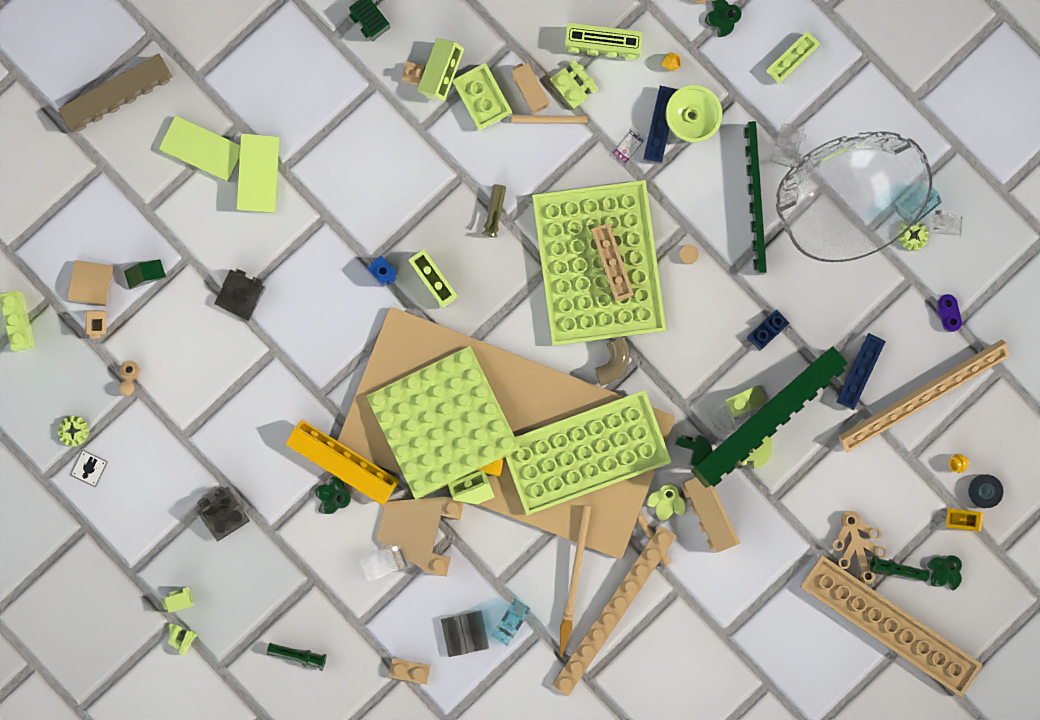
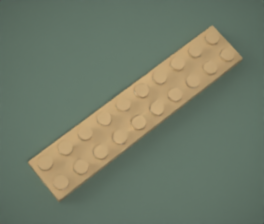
(891, 625)

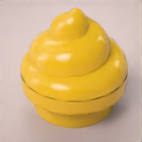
(671, 61)
(958, 463)

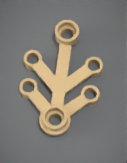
(857, 543)

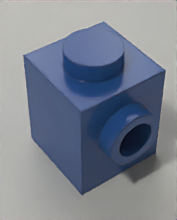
(382, 271)

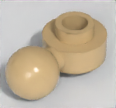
(126, 388)

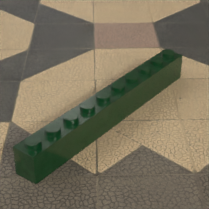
(766, 419)

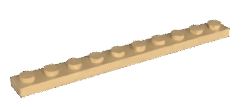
(924, 395)
(614, 610)

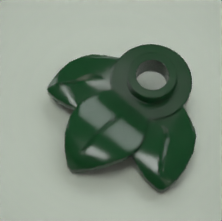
(720, 17)
(329, 495)
(943, 574)

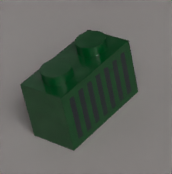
(369, 18)

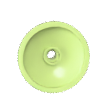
(706, 113)

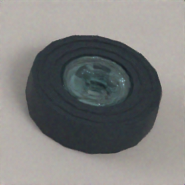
(990, 482)

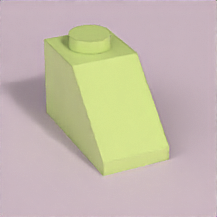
(746, 401)
(472, 488)

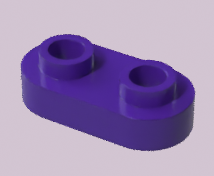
(947, 313)

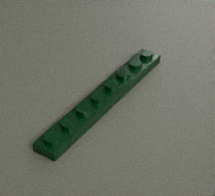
(755, 206)

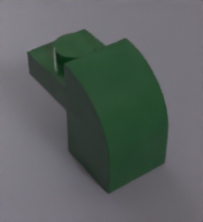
(701, 447)

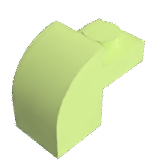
(760, 456)

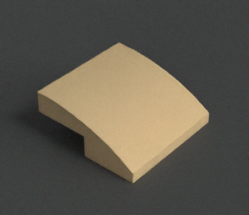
(90, 283)

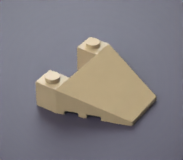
(415, 526)

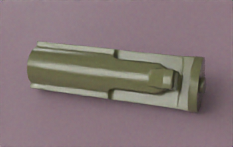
(494, 211)

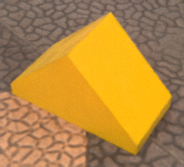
(964, 519)

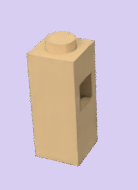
(529, 88)

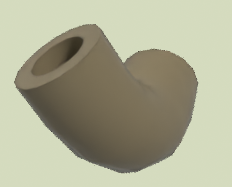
(616, 365)

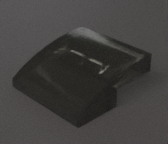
(465, 633)

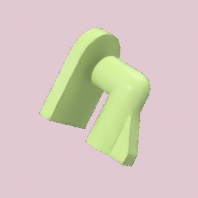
(184, 645)

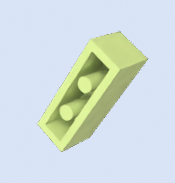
(440, 69)
(433, 279)
(17, 321)

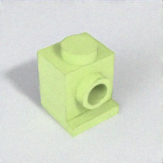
(178, 600)

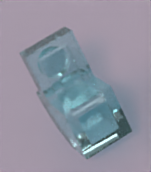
(510, 622)

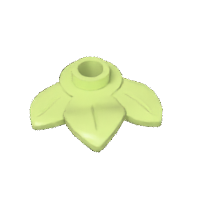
(667, 505)

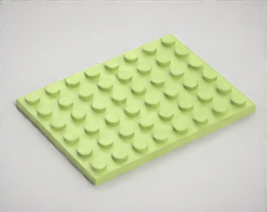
(573, 274)

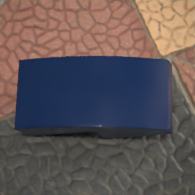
(768, 330)

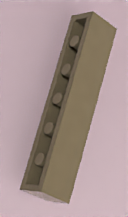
(115, 93)

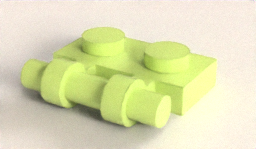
(569, 88)

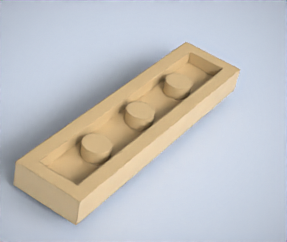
(612, 262)

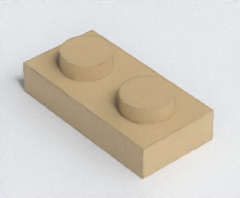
(409, 671)

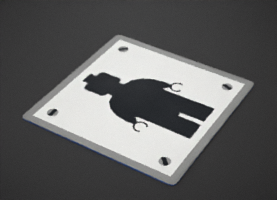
(88, 468)

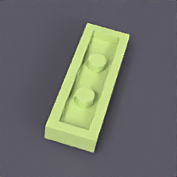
(793, 57)

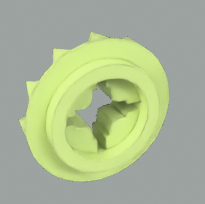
(914, 244)
(79, 437)

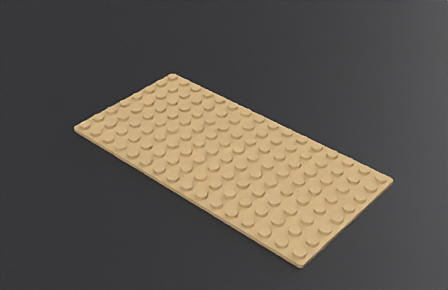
(529, 399)

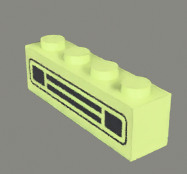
(603, 40)

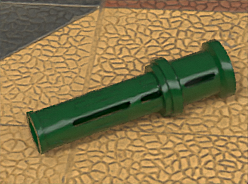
(890, 567)
(306, 658)

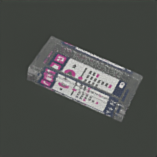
(628, 146)

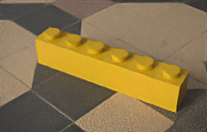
(342, 462)

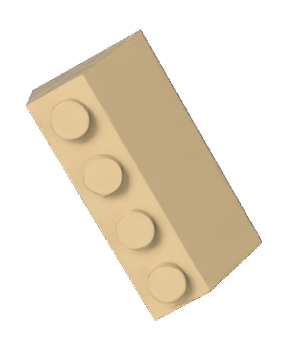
(711, 514)

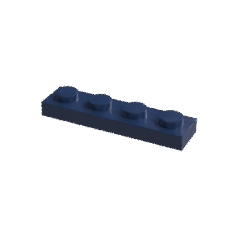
(659, 128)
(860, 371)

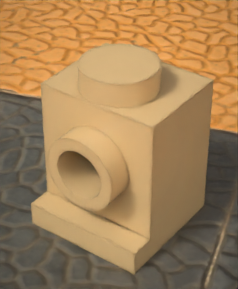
(100, 317)

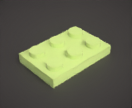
(482, 96)

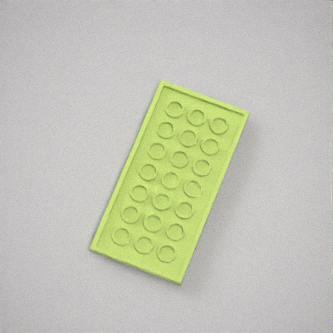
(587, 452)

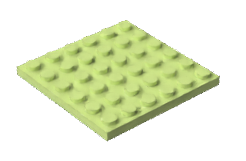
(443, 422)

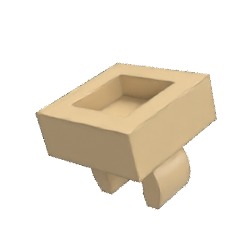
(412, 73)

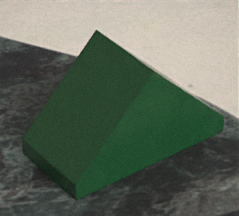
(144, 273)

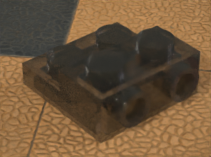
(240, 294)
(222, 513)

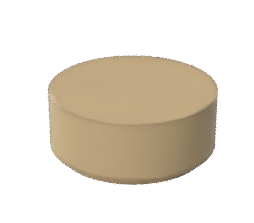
(688, 254)

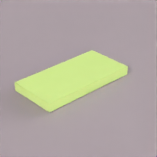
(201, 148)
(257, 173)

